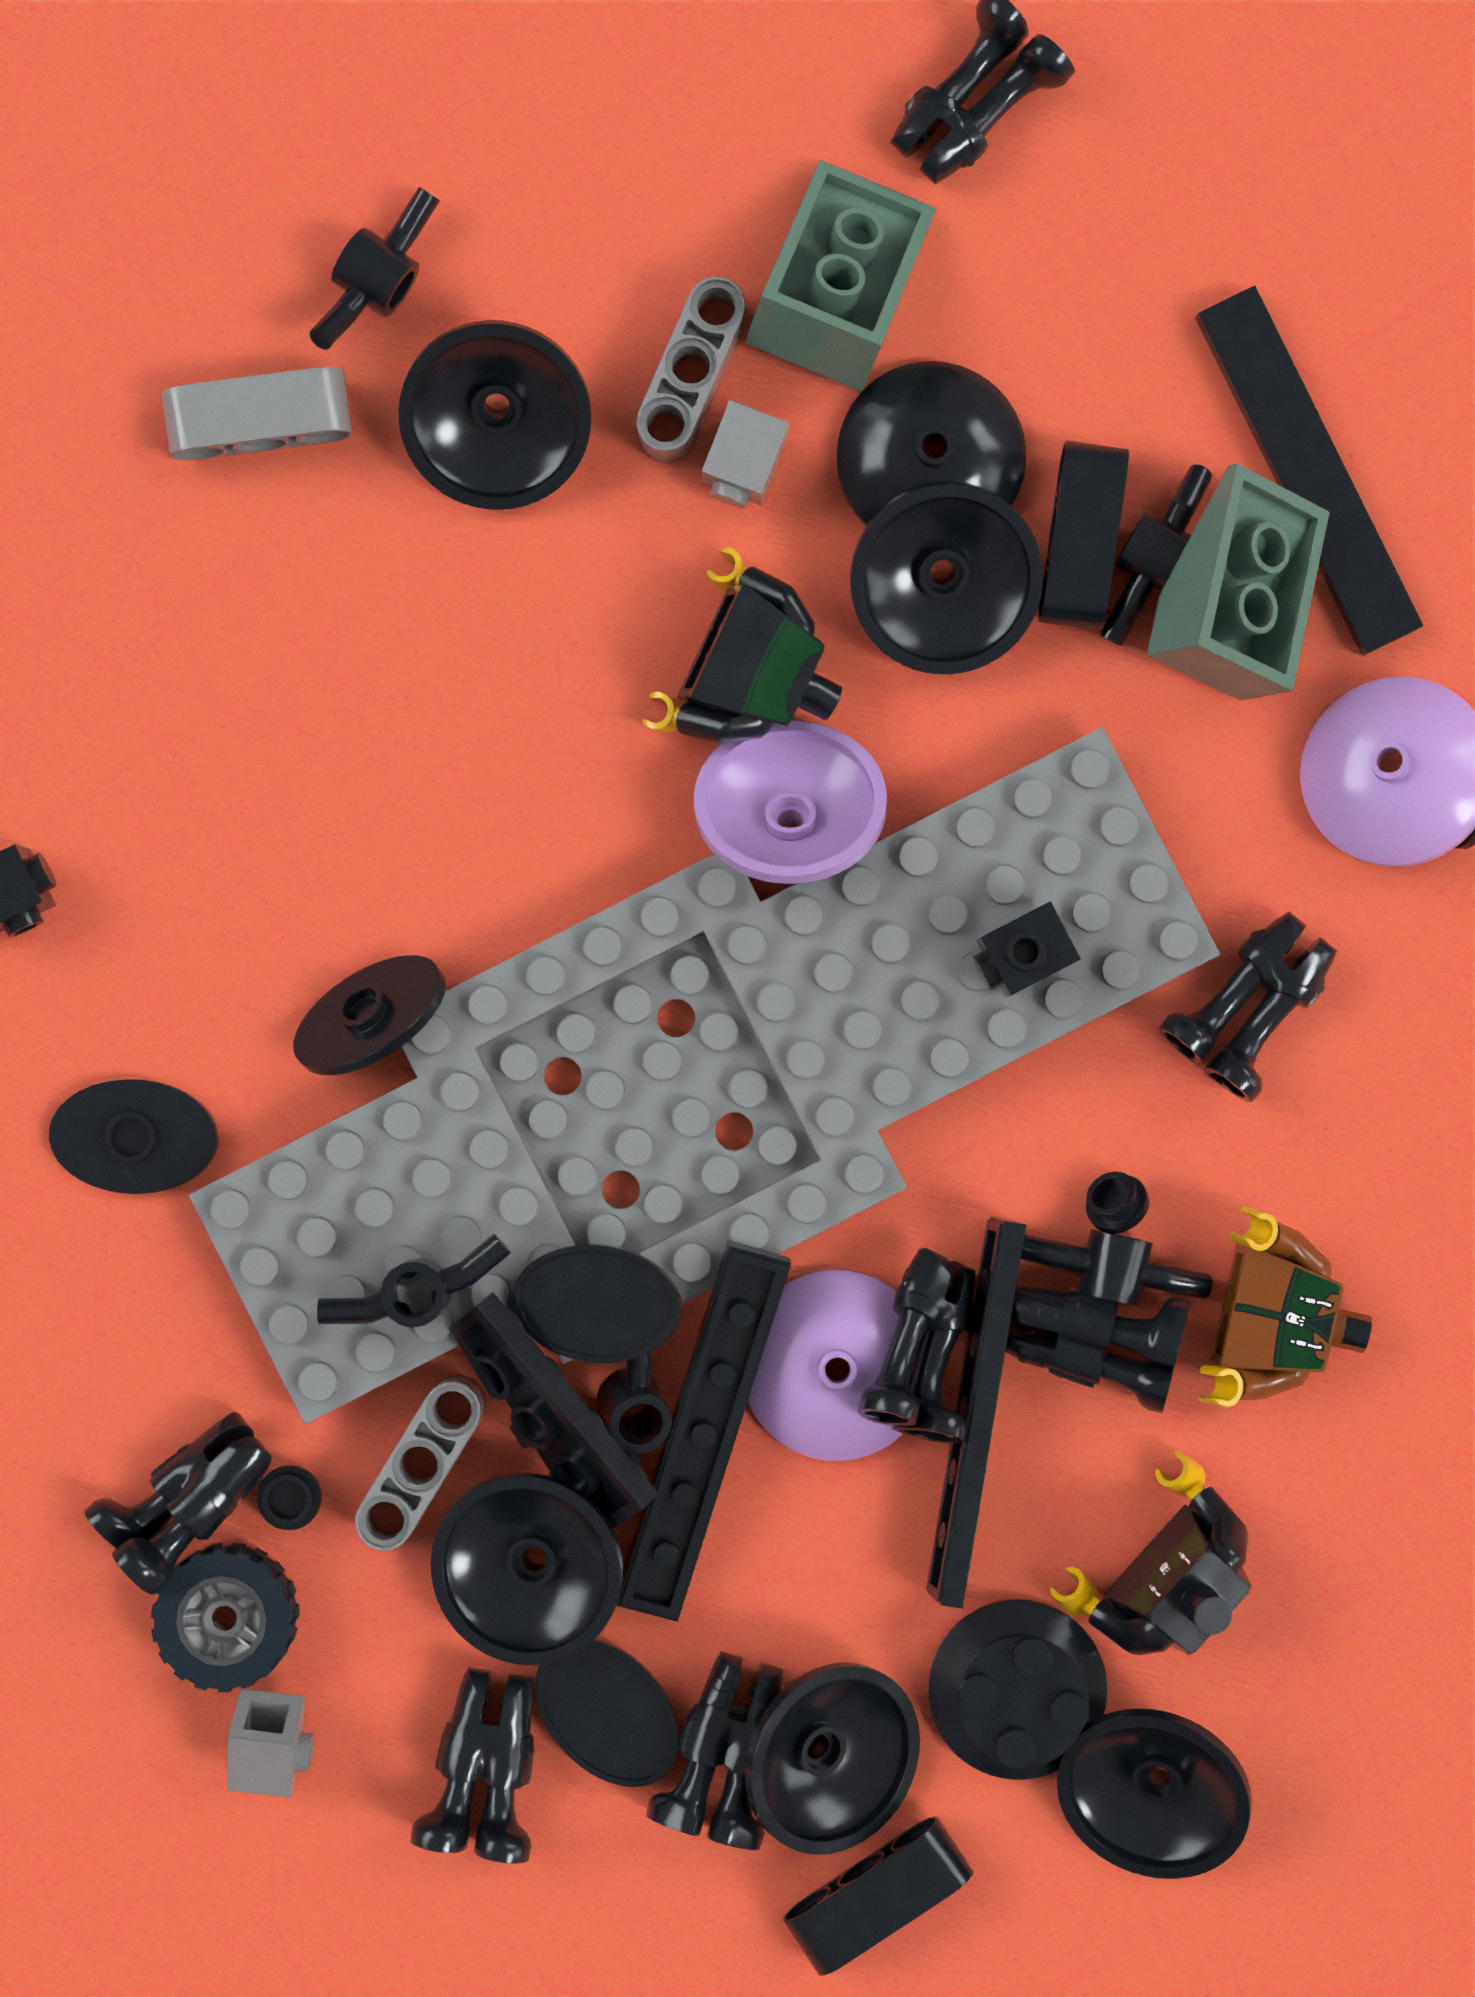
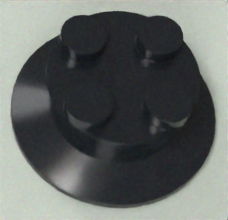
(1016, 1688)

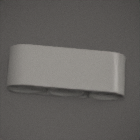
(698, 340)
(256, 413)
(399, 1485)

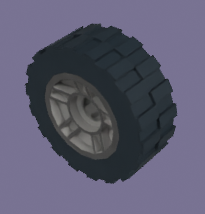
(200, 1645)

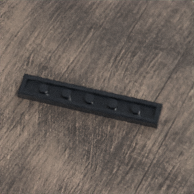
(1309, 466)
(977, 1407)
(703, 1429)

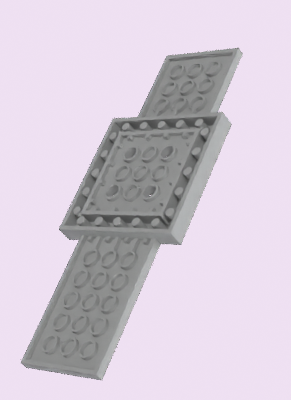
(808, 1020)

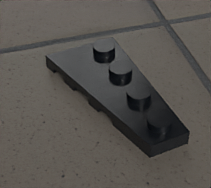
(549, 1412)

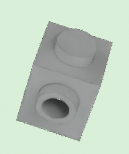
(744, 455)
(268, 1743)

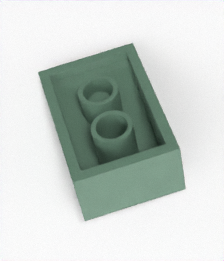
(840, 275)
(1242, 589)

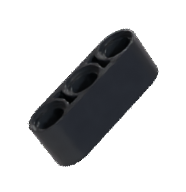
(1083, 535)
(878, 1896)

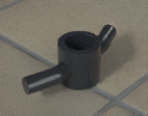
(375, 271)
(1154, 552)
(1116, 1267)
(387, 1303)
(630, 1388)

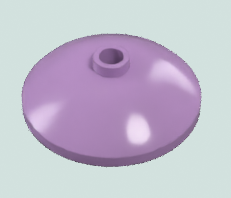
(797, 778)
(1399, 814)
(815, 1321)

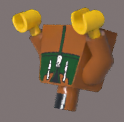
(1278, 1315)

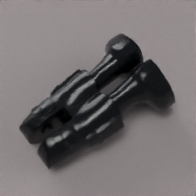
(1073, 1334)
(195, 1488)
(715, 1736)
(487, 1752)

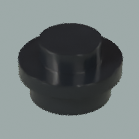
(1116, 1202)
(289, 1497)

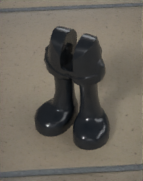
(1000, 34)
(1285, 987)
(931, 1303)

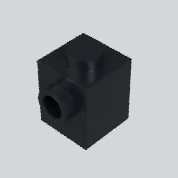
(23, 890)
(1025, 951)

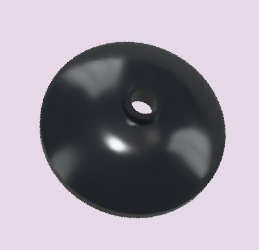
(919, 401)
(487, 453)
(954, 620)
(505, 1600)
(851, 1774)
(1149, 1817)

